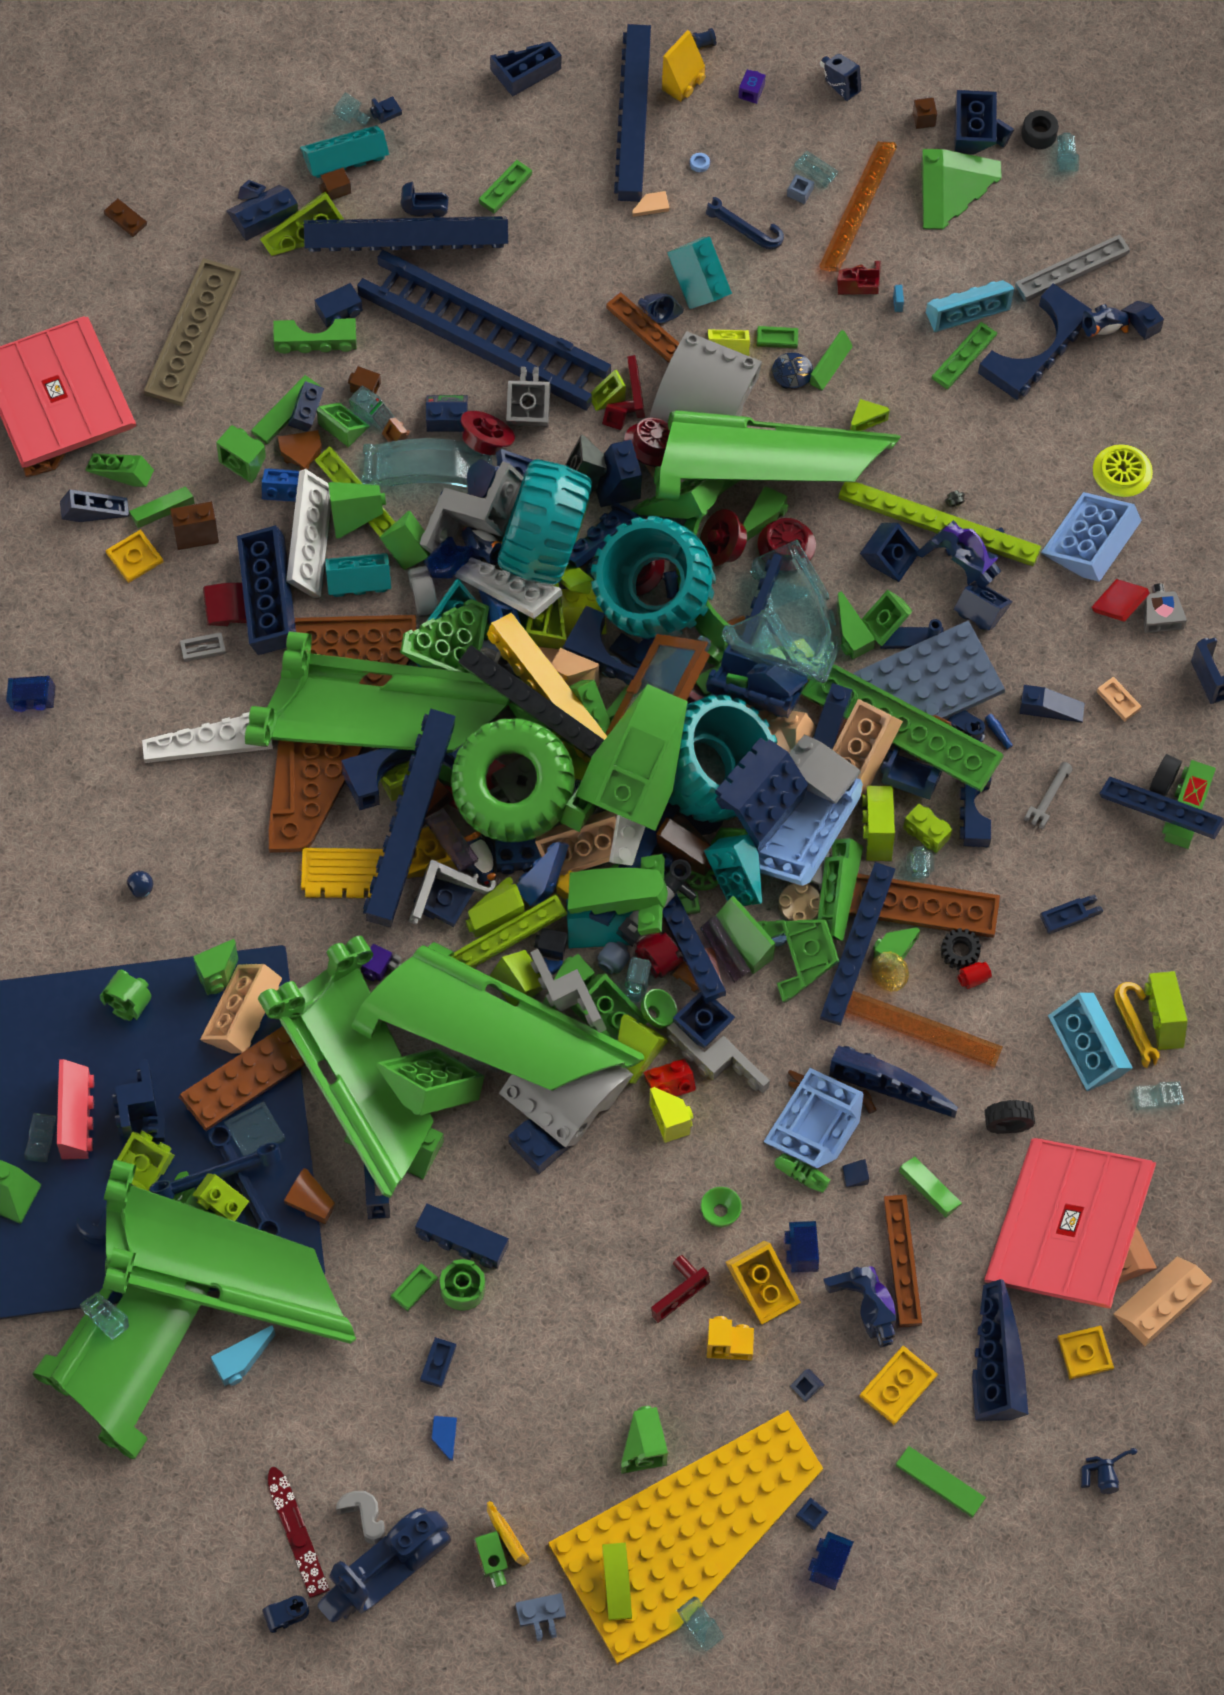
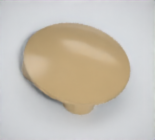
(799, 902)

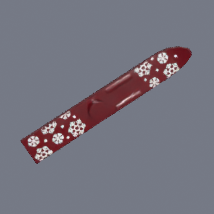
(296, 1533)

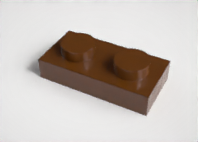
(125, 217)

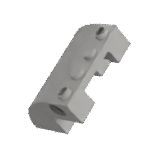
(705, 379)
(570, 1108)

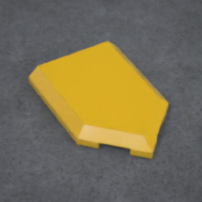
(507, 1535)

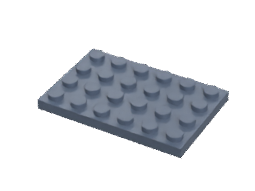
(939, 673)

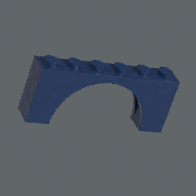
(1017, 375)
(587, 643)
(366, 771)

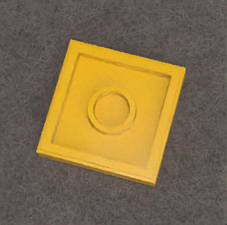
(134, 556)
(1085, 1352)

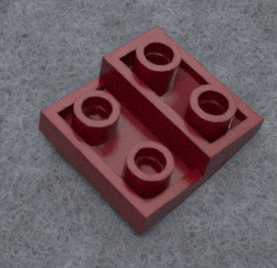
(224, 604)

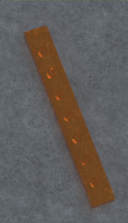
(858, 206)
(924, 1029)

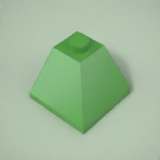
(886, 616)
(16, 1192)

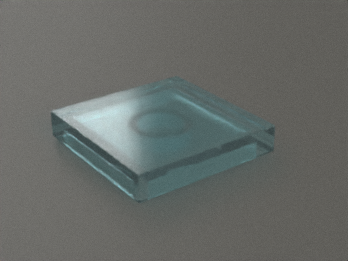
(254, 1129)

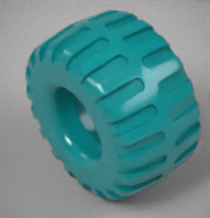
(544, 522)
(626, 556)
(728, 729)

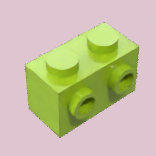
(927, 828)
(220, 1197)

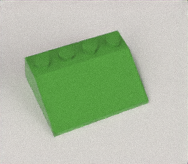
(431, 1081)

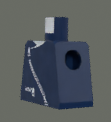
(842, 75)

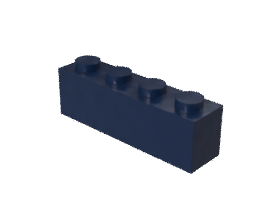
(462, 1236)

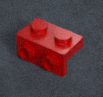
(671, 1078)

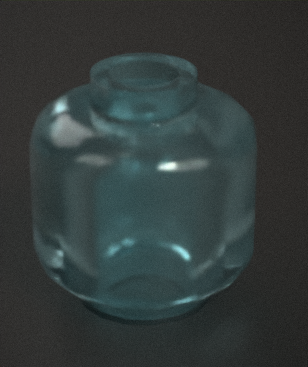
(919, 862)

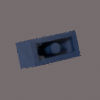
(1144, 318)

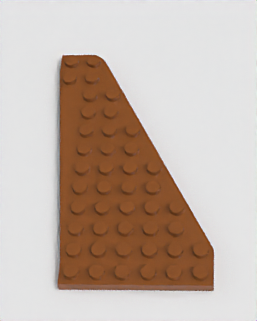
(311, 773)

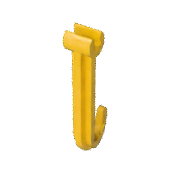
(1133, 1023)

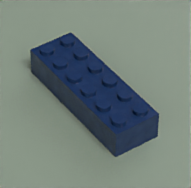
(265, 589)

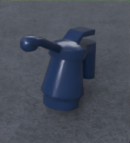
(1107, 1477)

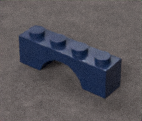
(976, 827)

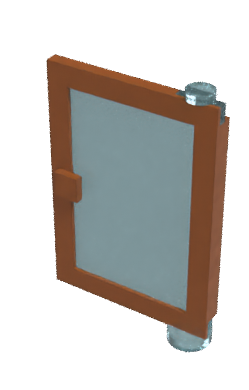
(670, 666)

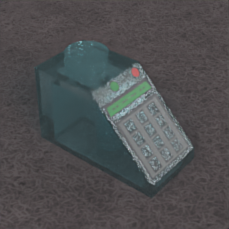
(370, 408)

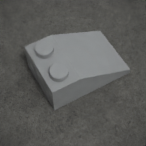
(823, 769)

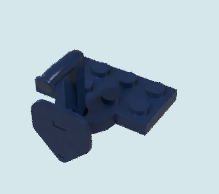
(482, 474)

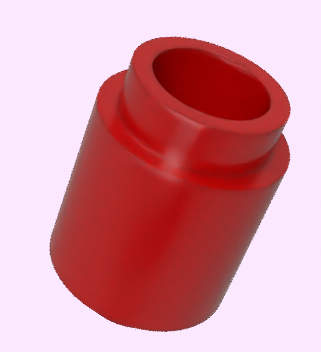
(974, 975)

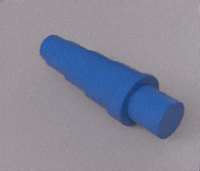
(997, 729)

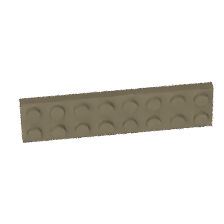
(192, 332)

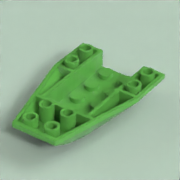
(638, 759)

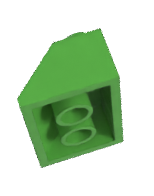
(747, 935)

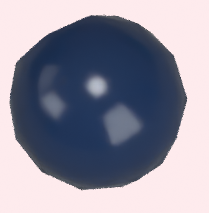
(140, 883)

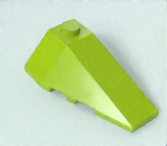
(290, 232)

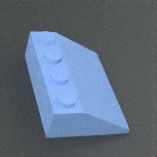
(1092, 535)

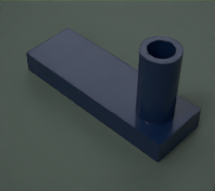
(908, 636)

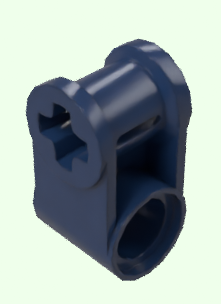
(969, 724)
(284, 1613)

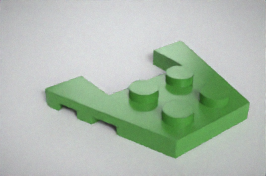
(810, 949)

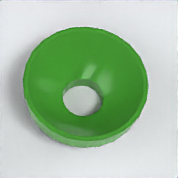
(662, 1004)
(725, 1197)

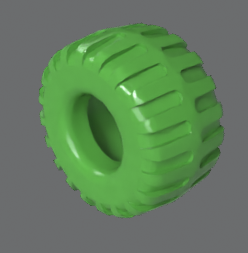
(535, 813)

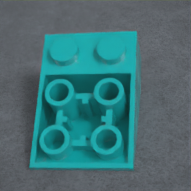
(737, 868)

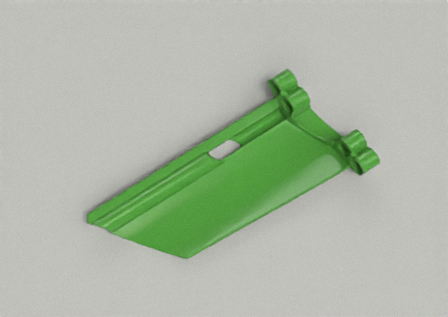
(726, 449)
(450, 1007)
(321, 1028)
(261, 1276)
(120, 1374)

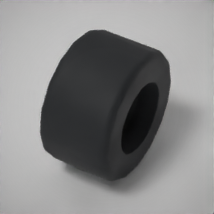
(1036, 139)

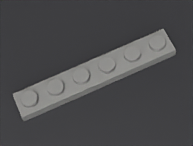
(1072, 267)

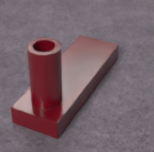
(635, 405)
(695, 1282)

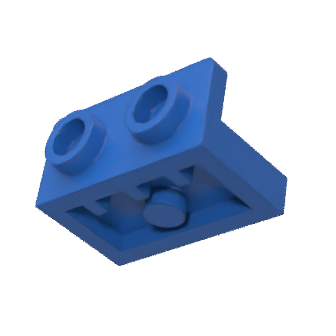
(280, 485)

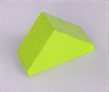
(609, 391)
(868, 415)

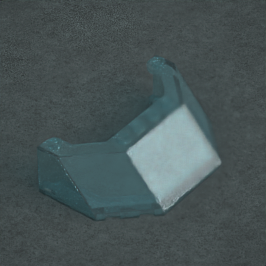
(795, 624)

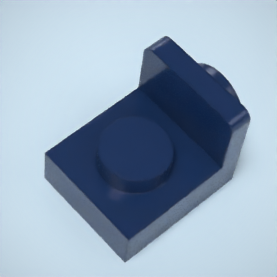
(385, 109)

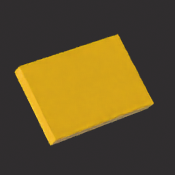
(898, 1385)

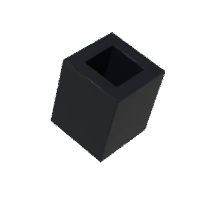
(551, 943)

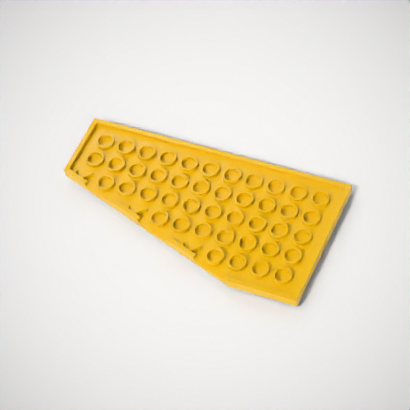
(687, 1531)

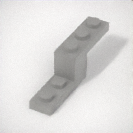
(567, 991)
(717, 1058)

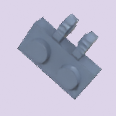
(541, 1610)

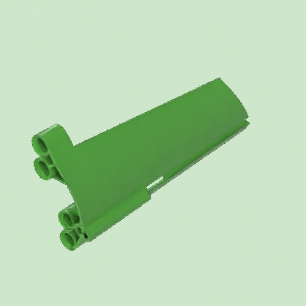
(326, 704)

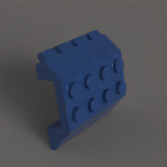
(740, 665)
(763, 790)

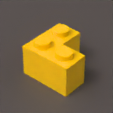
(729, 1341)

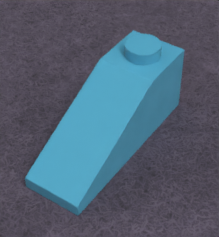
(238, 1359)

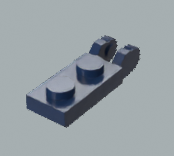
(1069, 914)

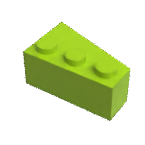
(548, 627)
(879, 823)
(1167, 1010)

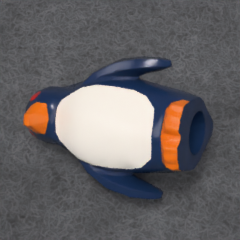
(1104, 321)
(483, 544)
(486, 853)

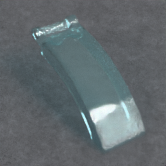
(420, 462)

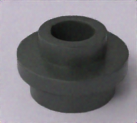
(955, 498)

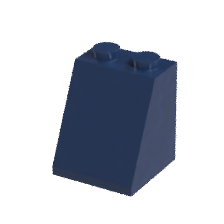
(623, 475)

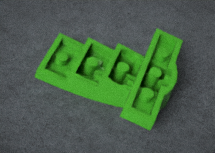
(623, 891)

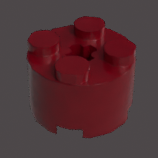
(660, 952)

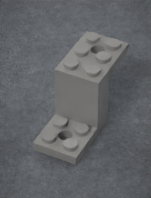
(471, 511)

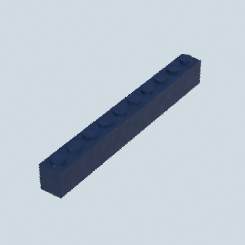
(634, 113)

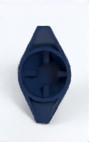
(661, 307)

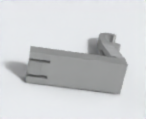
(446, 874)

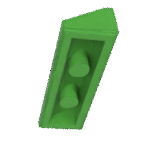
(831, 361)
(161, 507)
(929, 1186)

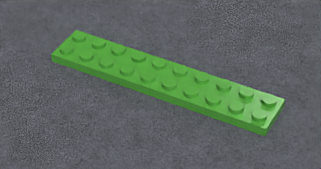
(919, 732)

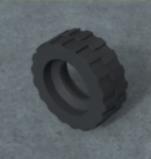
(1009, 1117)

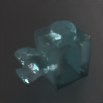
(348, 109)

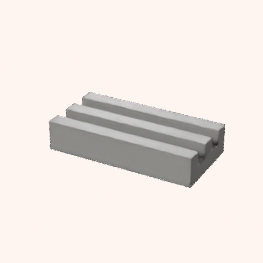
(204, 654)

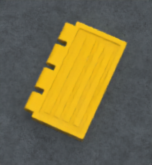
(338, 871)

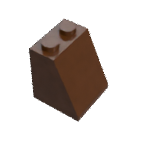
(194, 525)

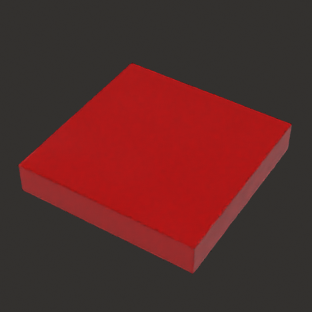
(1120, 600)

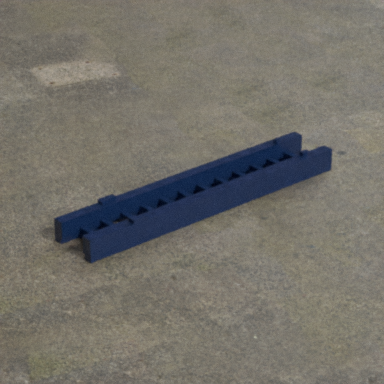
(469, 341)

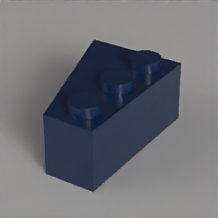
(525, 67)

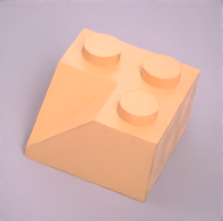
(575, 668)
(790, 729)

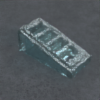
(115, 1325)

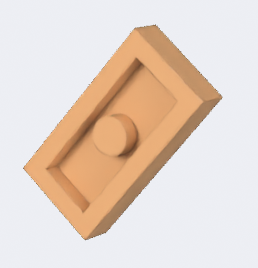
(1119, 699)

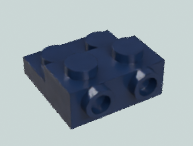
(447, 901)

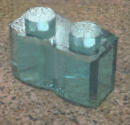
(637, 979)

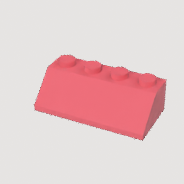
(74, 1110)

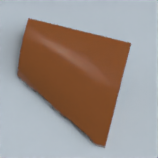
(310, 1198)

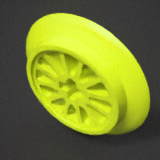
(1120, 488)

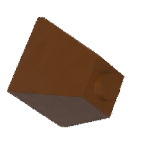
(683, 842)

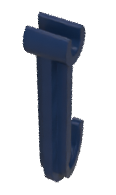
(717, 210)

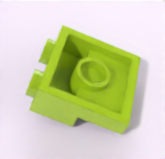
(148, 1156)

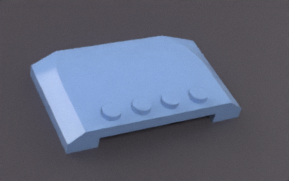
(807, 836)

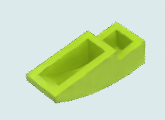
(617, 1581)

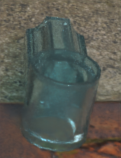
(1067, 156)

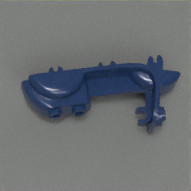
(385, 1565)

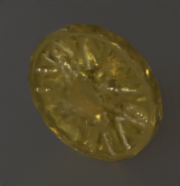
(890, 971)

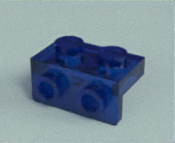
(448, 559)

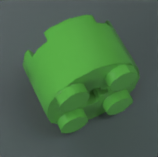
(126, 995)
(462, 1297)

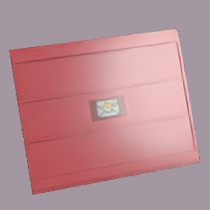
(59, 392)
(1071, 1222)

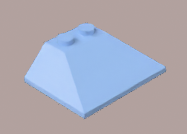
(817, 1120)

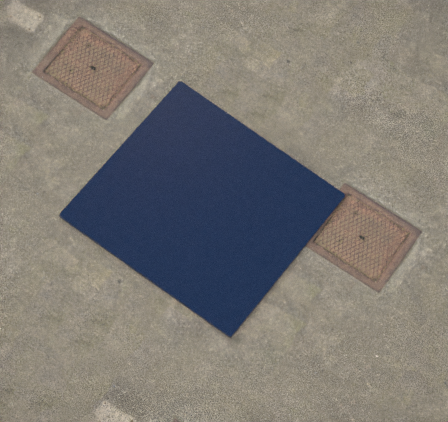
(62, 1017)

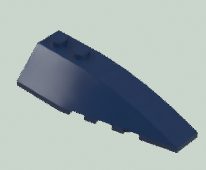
(887, 1079)
(1000, 1370)

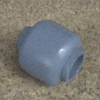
(613, 957)

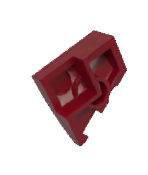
(859, 280)

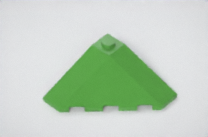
(952, 182)
(694, 500)
(446, 639)

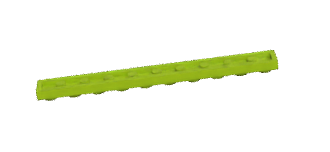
(936, 520)

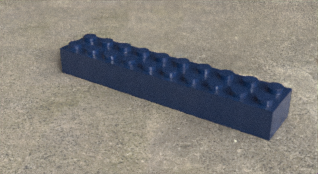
(406, 232)
(408, 823)

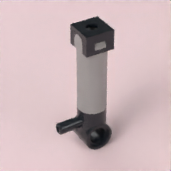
(629, 928)

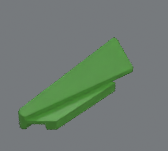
(839, 885)

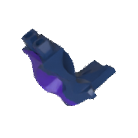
(973, 557)
(877, 1305)

